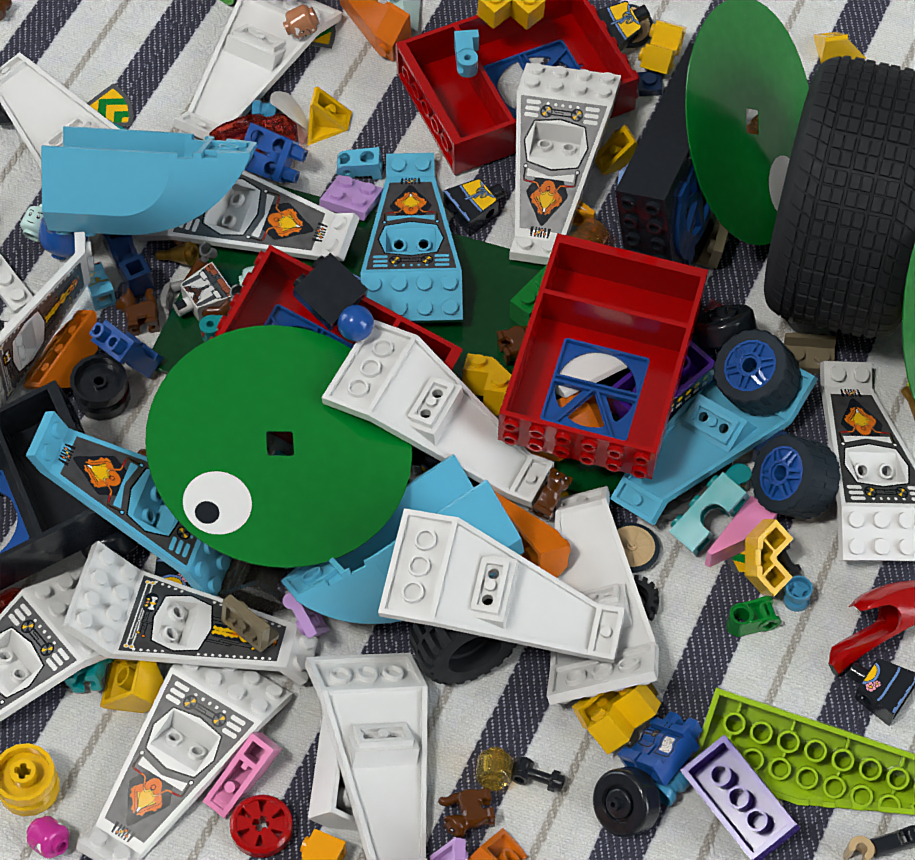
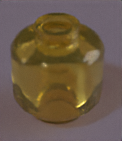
(494, 768)

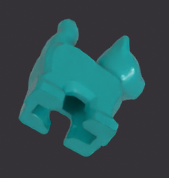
(92, 673)

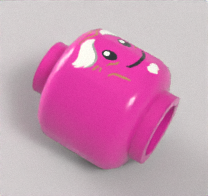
(48, 837)

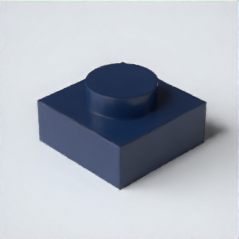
(649, 84)

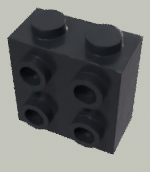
(328, 290)

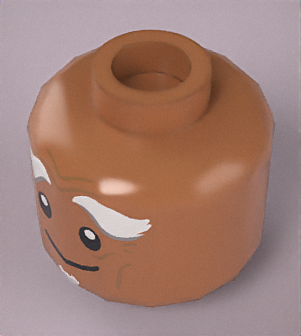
(301, 21)

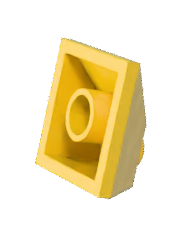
(131, 685)

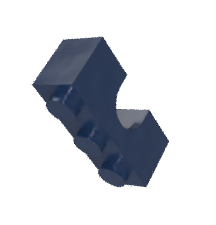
(130, 265)

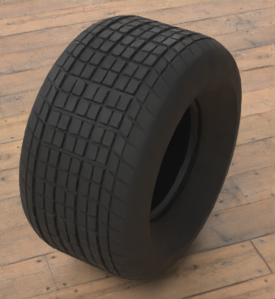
(847, 202)

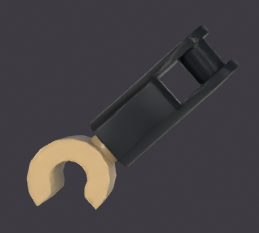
(882, 844)

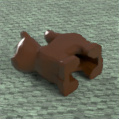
(140, 313)
(510, 341)
(550, 494)
(471, 810)

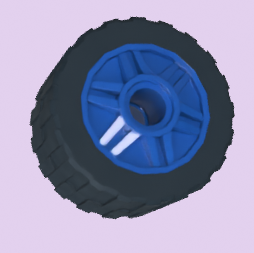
(757, 372)
(795, 476)

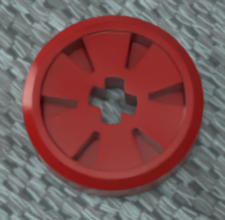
(268, 840)

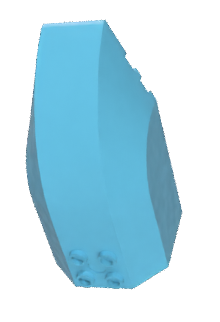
(135, 179)
(354, 583)

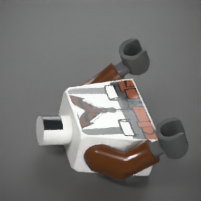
(204, 288)

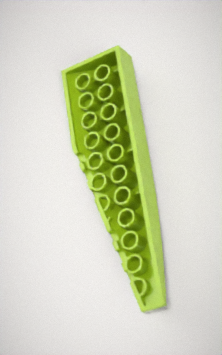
(811, 759)

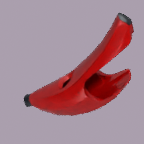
(895, 615)

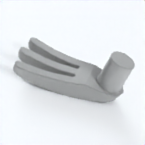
(167, 295)

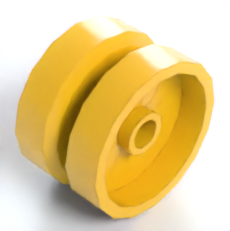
(27, 780)

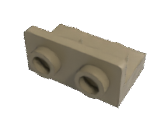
(714, 246)
(811, 349)
(247, 624)

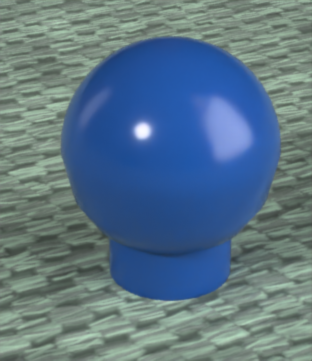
(355, 323)

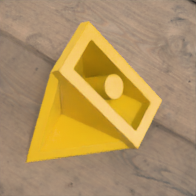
(834, 45)
(326, 117)
(616, 151)

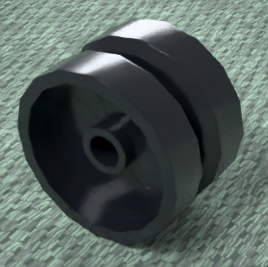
(100, 387)

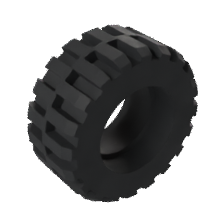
(455, 655)

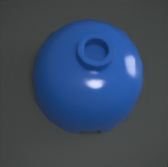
(58, 245)

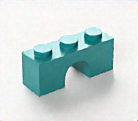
(721, 494)

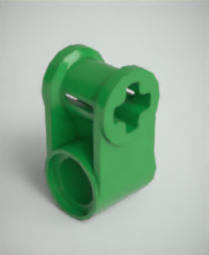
(757, 614)

